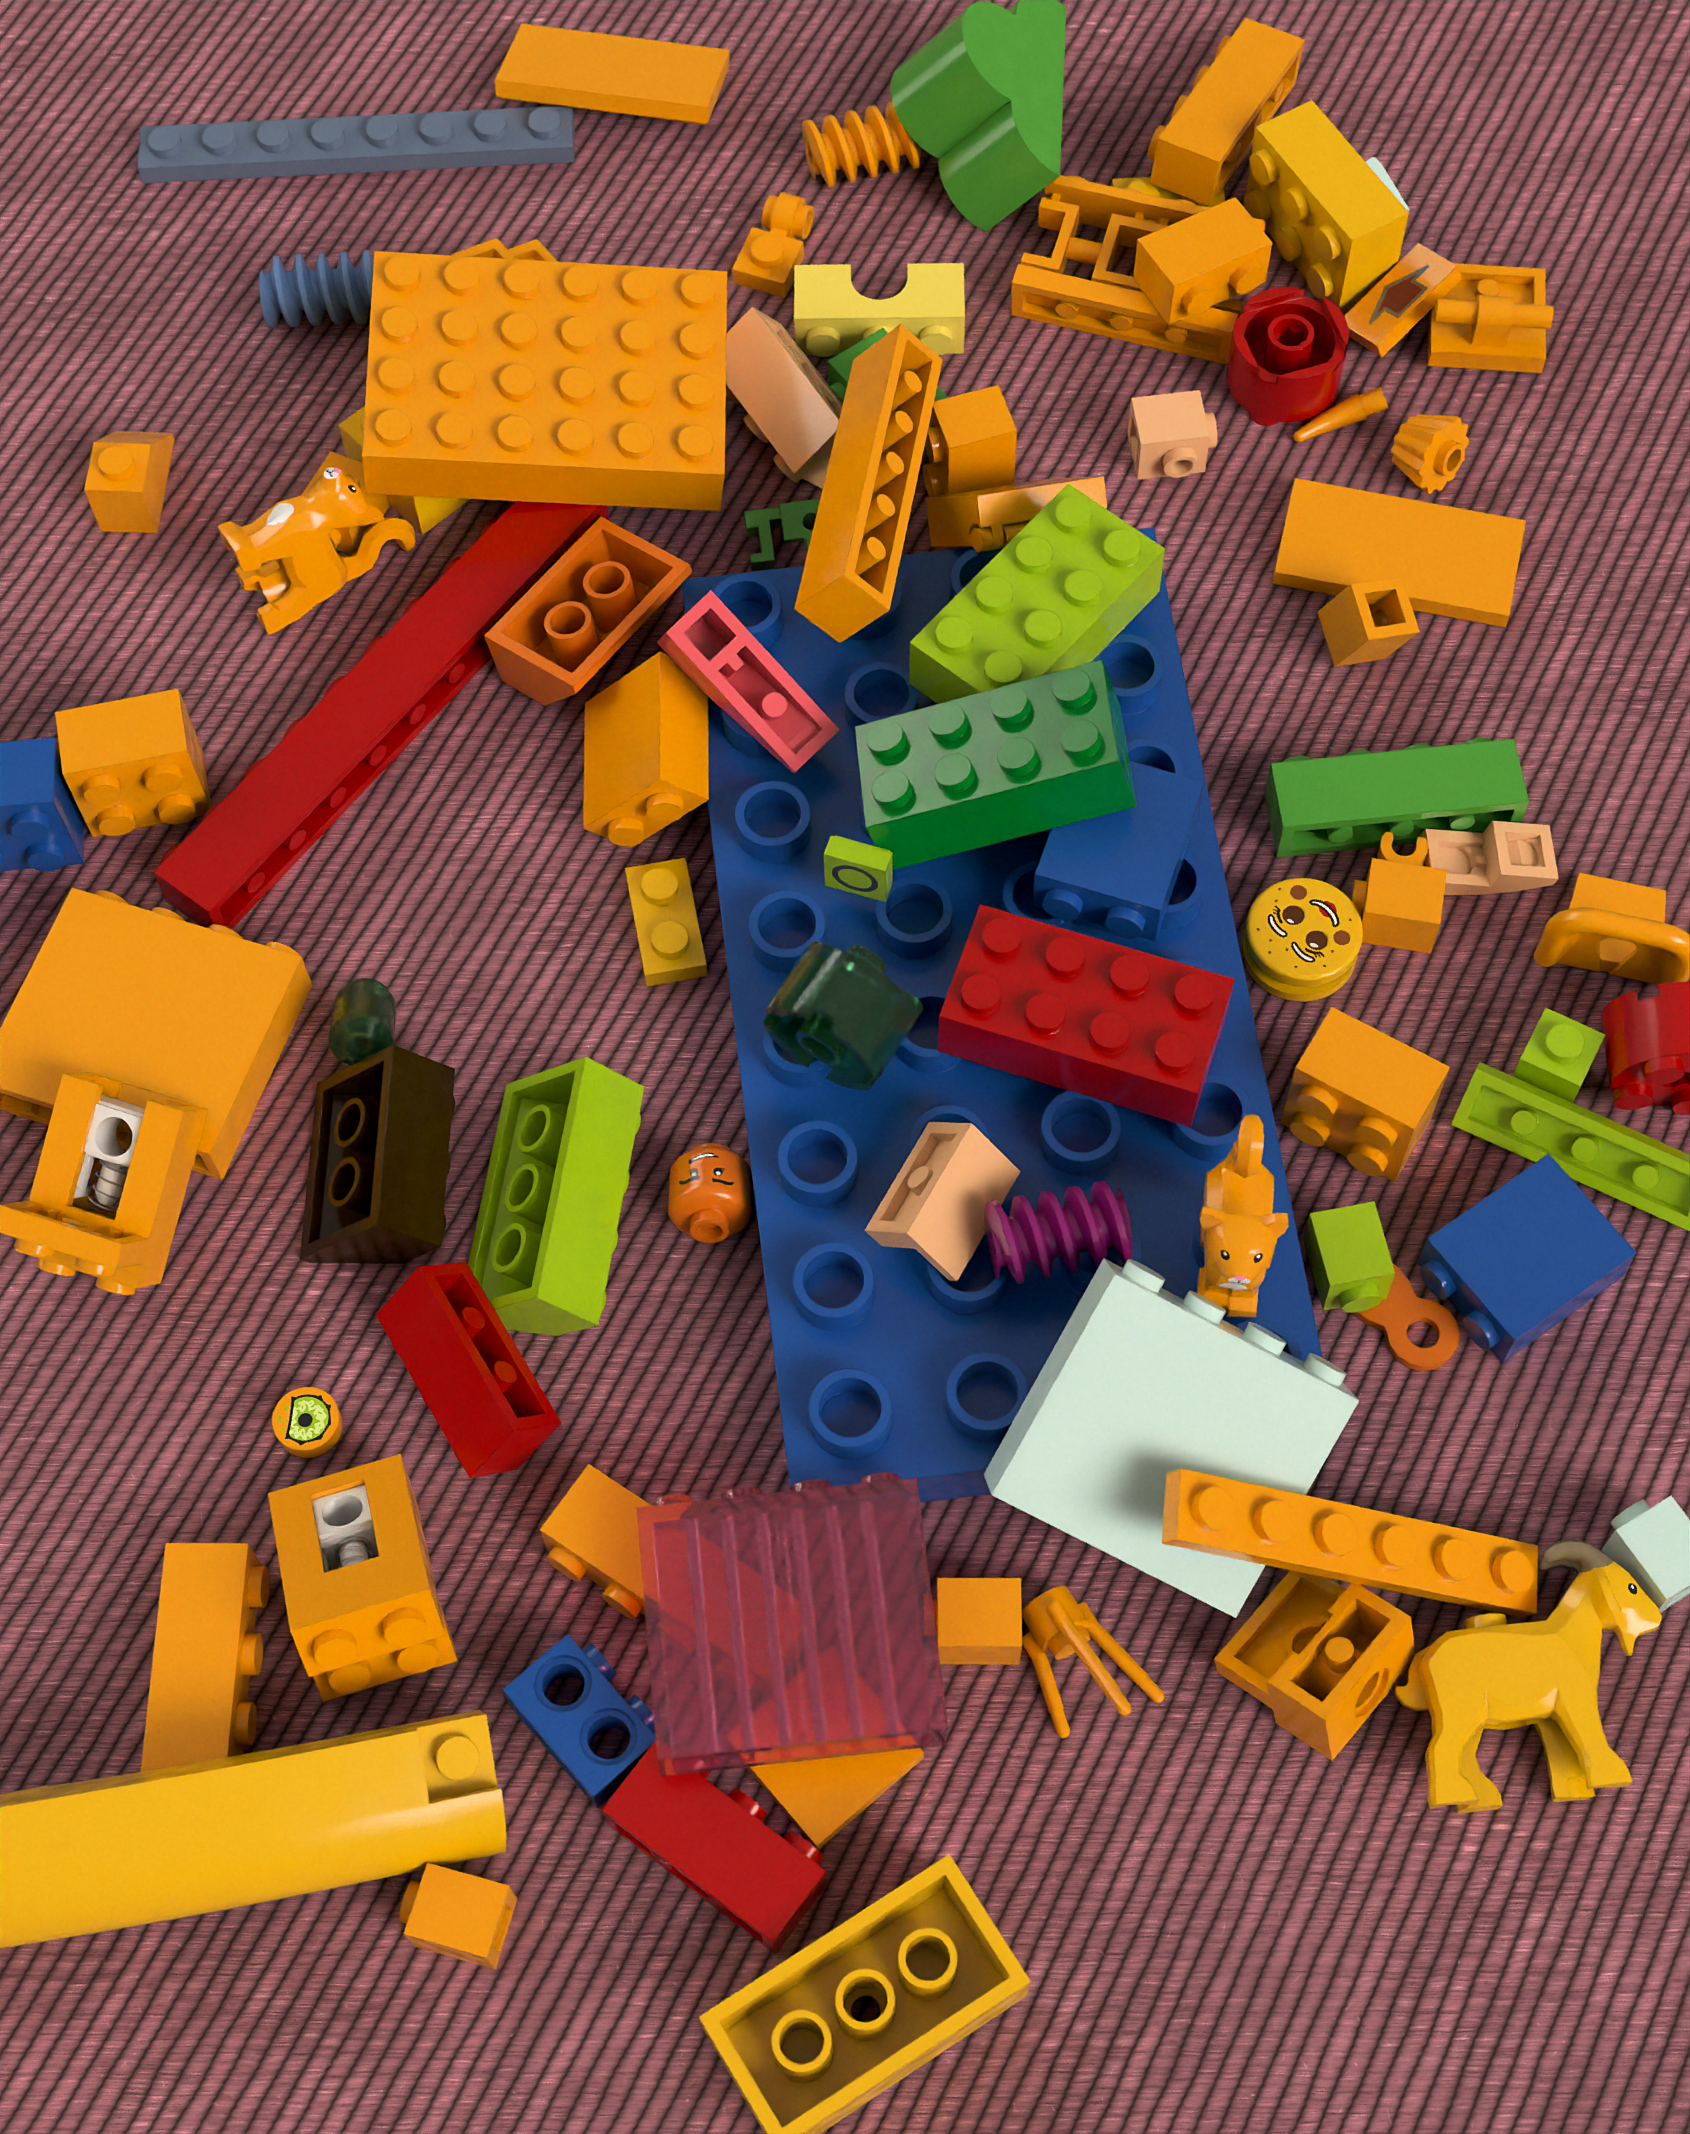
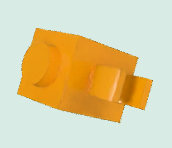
(1400, 898)

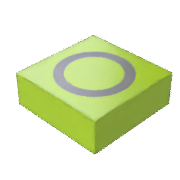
(858, 868)

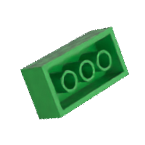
(995, 765)

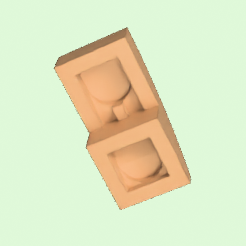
(1495, 861)

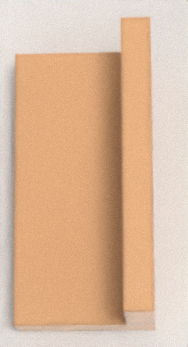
(943, 1196)

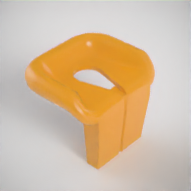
(1616, 931)

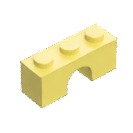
(835, 316)

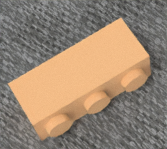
(783, 396)

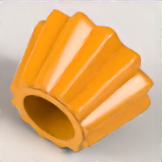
(1430, 449)

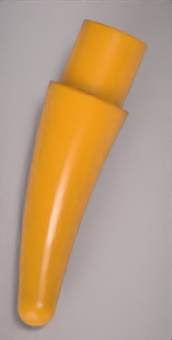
(1344, 413)

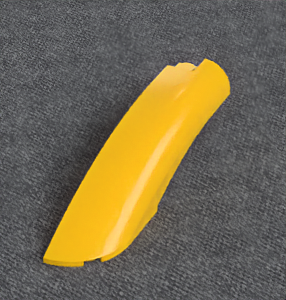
(246, 1828)

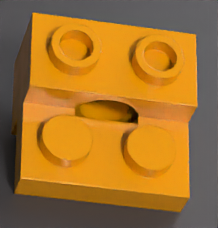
(1320, 1657)

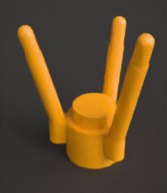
(1066, 1628)

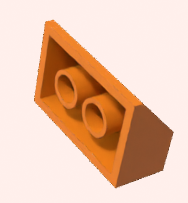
(582, 611)

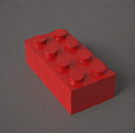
(1084, 1015)

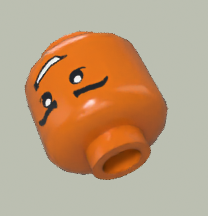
(711, 1191)

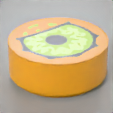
(307, 1422)

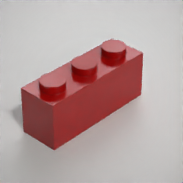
(467, 1369)
(719, 1848)

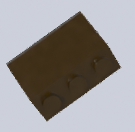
(379, 1161)

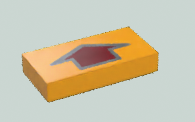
(1401, 299)

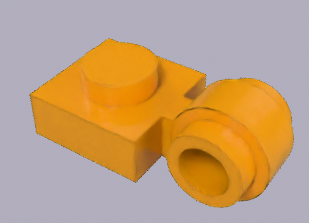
(770, 257)

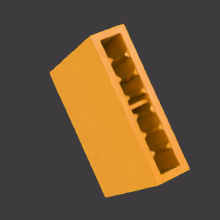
(154, 1009)

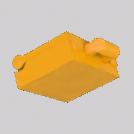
(995, 515)

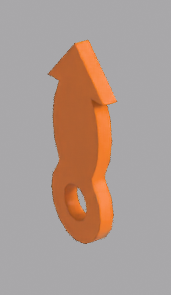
(1402, 1310)

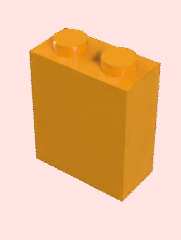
(645, 752)

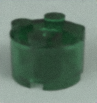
(841, 1013)

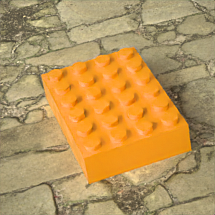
(546, 382)

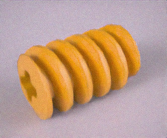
(858, 144)

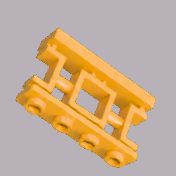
(1111, 301)

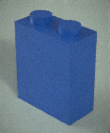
(1123, 863)
(1524, 1258)

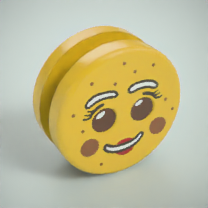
(1302, 939)

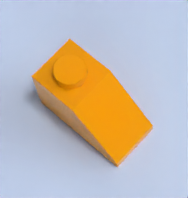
(129, 480)

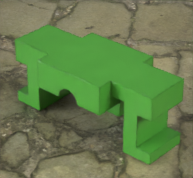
(791, 518)

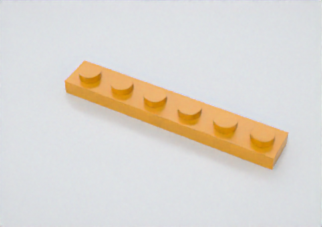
(1349, 1543)

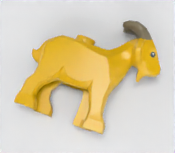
(1530, 1675)

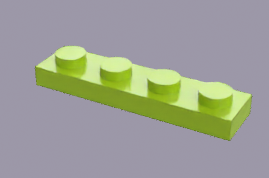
(1580, 1141)

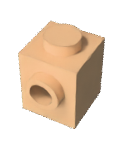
(1170, 434)

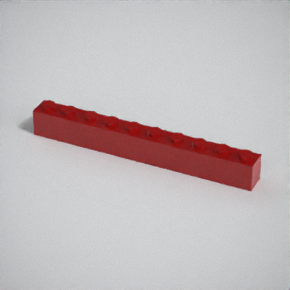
(364, 718)

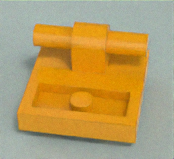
(1491, 320)

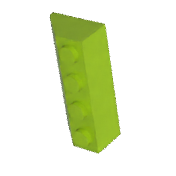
(555, 1196)

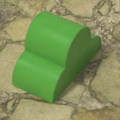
(989, 104)

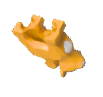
(300, 550)
(1239, 1224)

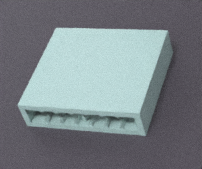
(1157, 1389)

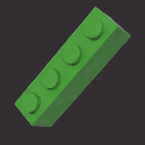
(1363, 794)

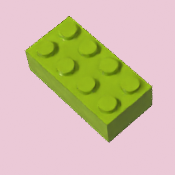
(1039, 602)

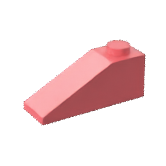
(747, 682)

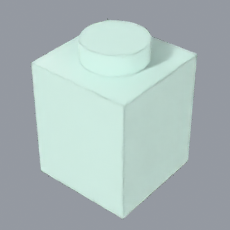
(1654, 1549)

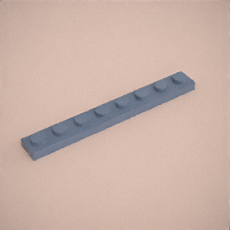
(356, 144)

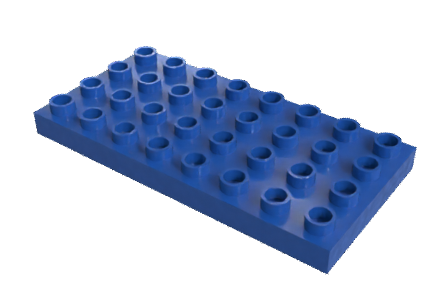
(869, 1340)

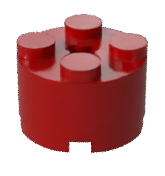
(1287, 356)
(1649, 1048)

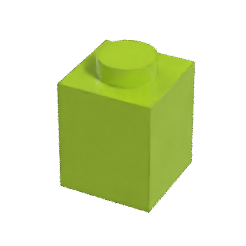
(1559, 1055)
(1349, 1257)

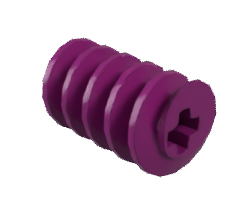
(1058, 1230)

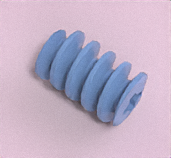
(316, 290)

